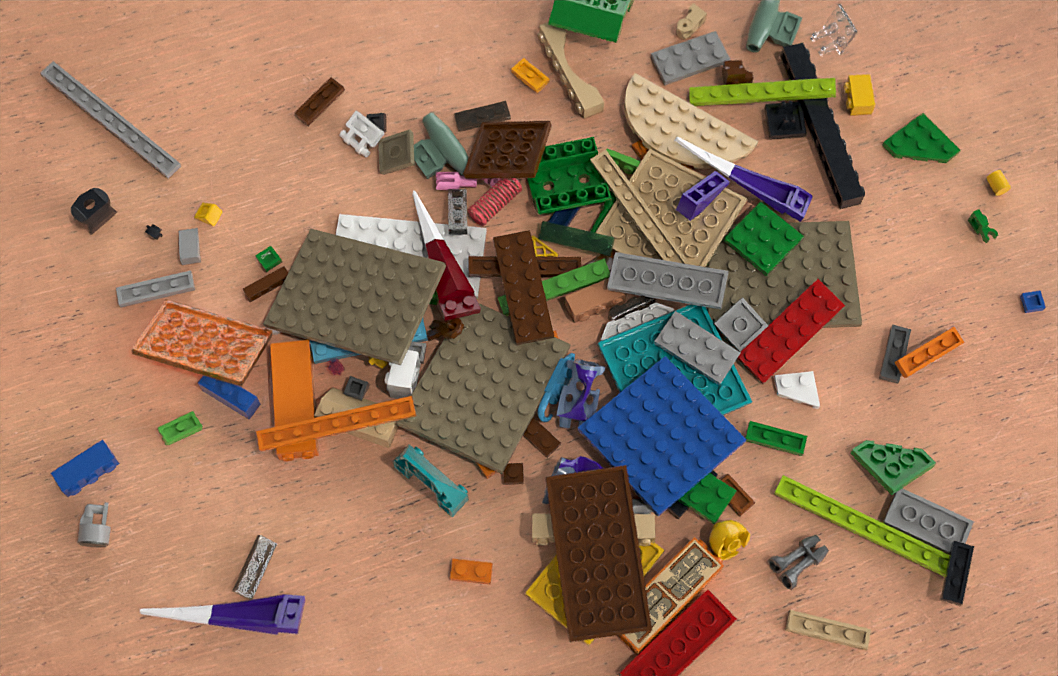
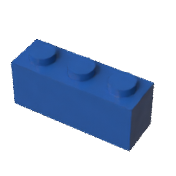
(231, 396)
(85, 468)

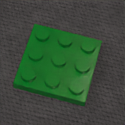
(763, 238)

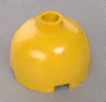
(727, 538)

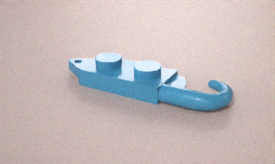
(559, 378)

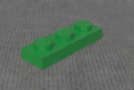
(776, 438)

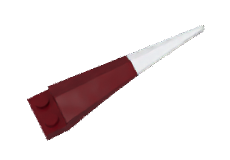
(454, 292)

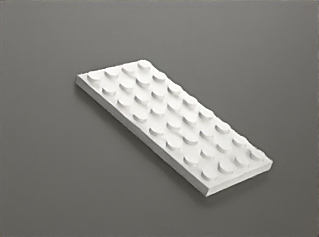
(408, 238)

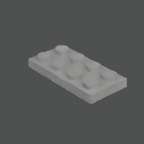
(690, 58)
(697, 348)
(927, 521)

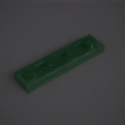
(576, 238)

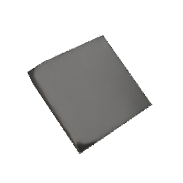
(356, 388)

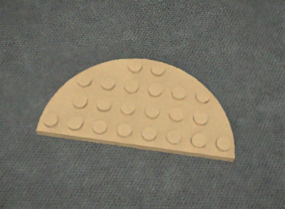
(662, 117)

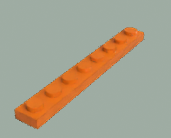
(336, 423)

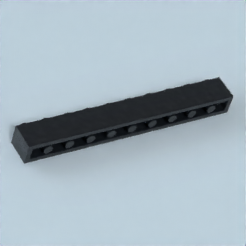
(824, 131)

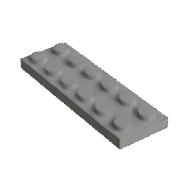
(668, 280)

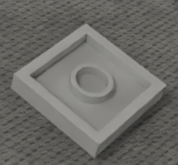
(740, 324)

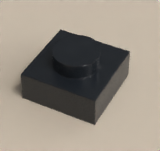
(379, 120)

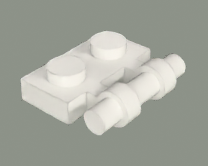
(363, 128)

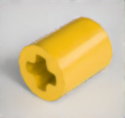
(998, 182)

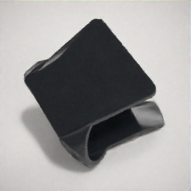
(98, 214)

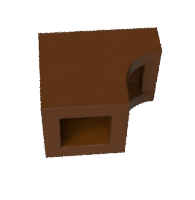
(735, 73)

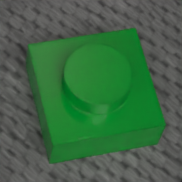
(268, 258)

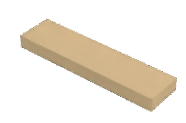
(828, 630)

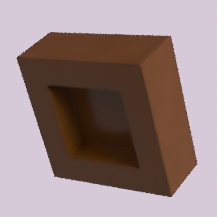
(513, 474)

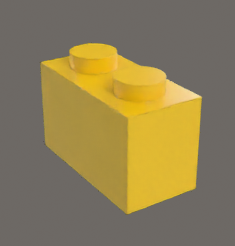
(859, 95)

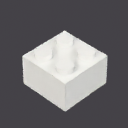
(404, 377)

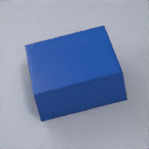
(1032, 301)

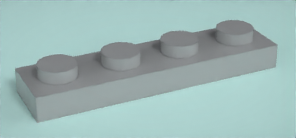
(155, 288)

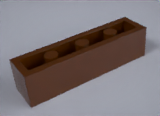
(266, 284)

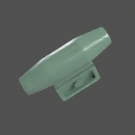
(769, 22)
(440, 148)

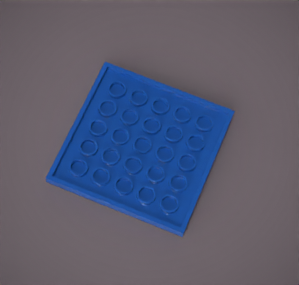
(662, 435)

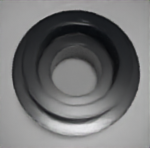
(154, 231)

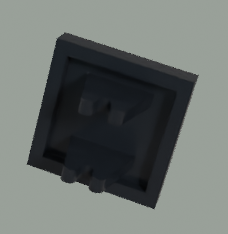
(785, 120)

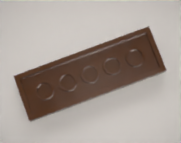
(523, 287)

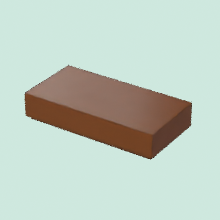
(741, 501)

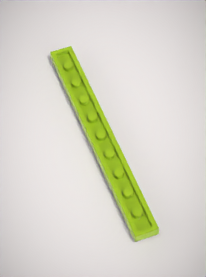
(863, 525)

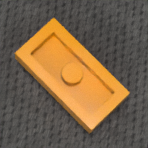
(530, 75)

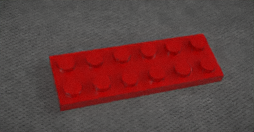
(790, 331)
(683, 639)

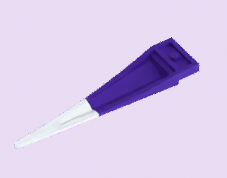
(776, 193)
(262, 615)

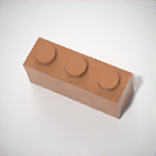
(592, 301)

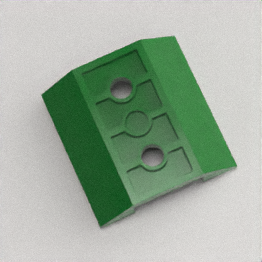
(591, 17)
(563, 167)

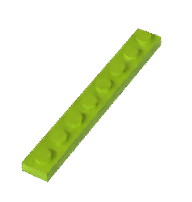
(762, 92)

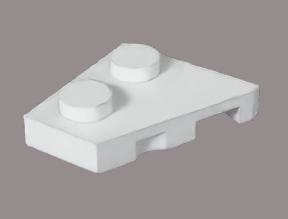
(798, 387)

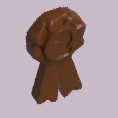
(448, 330)

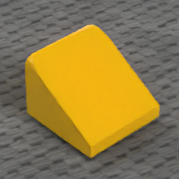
(208, 213)

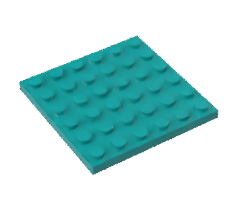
(634, 353)

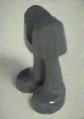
(789, 577)

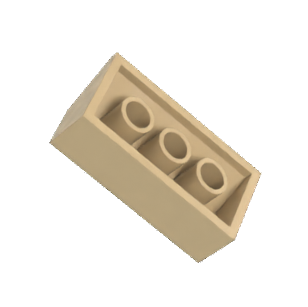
(335, 401)

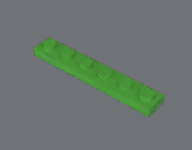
(569, 282)

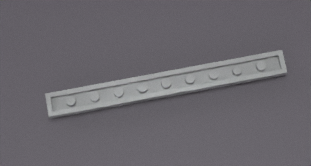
(111, 120)

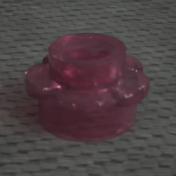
(336, 367)

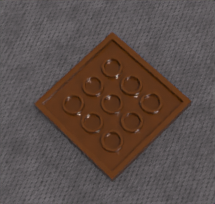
(507, 150)

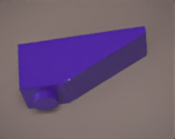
(701, 195)

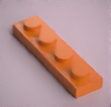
(929, 352)

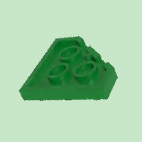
(922, 142)
(892, 464)

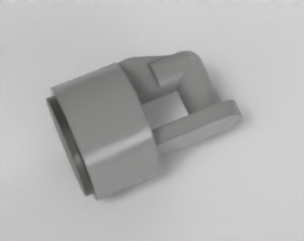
(94, 534)

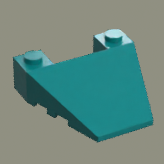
(448, 494)

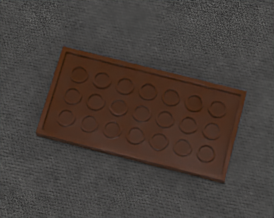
(598, 554)

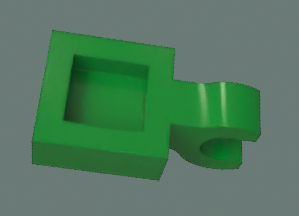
(980, 225)

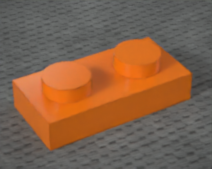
(471, 571)

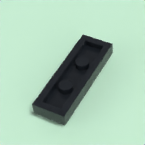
(957, 573)

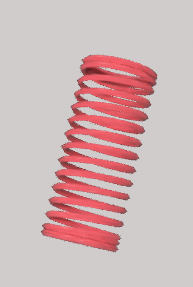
(510, 186)

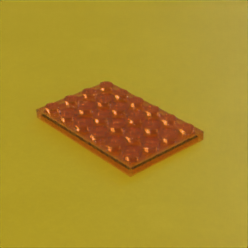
(202, 342)

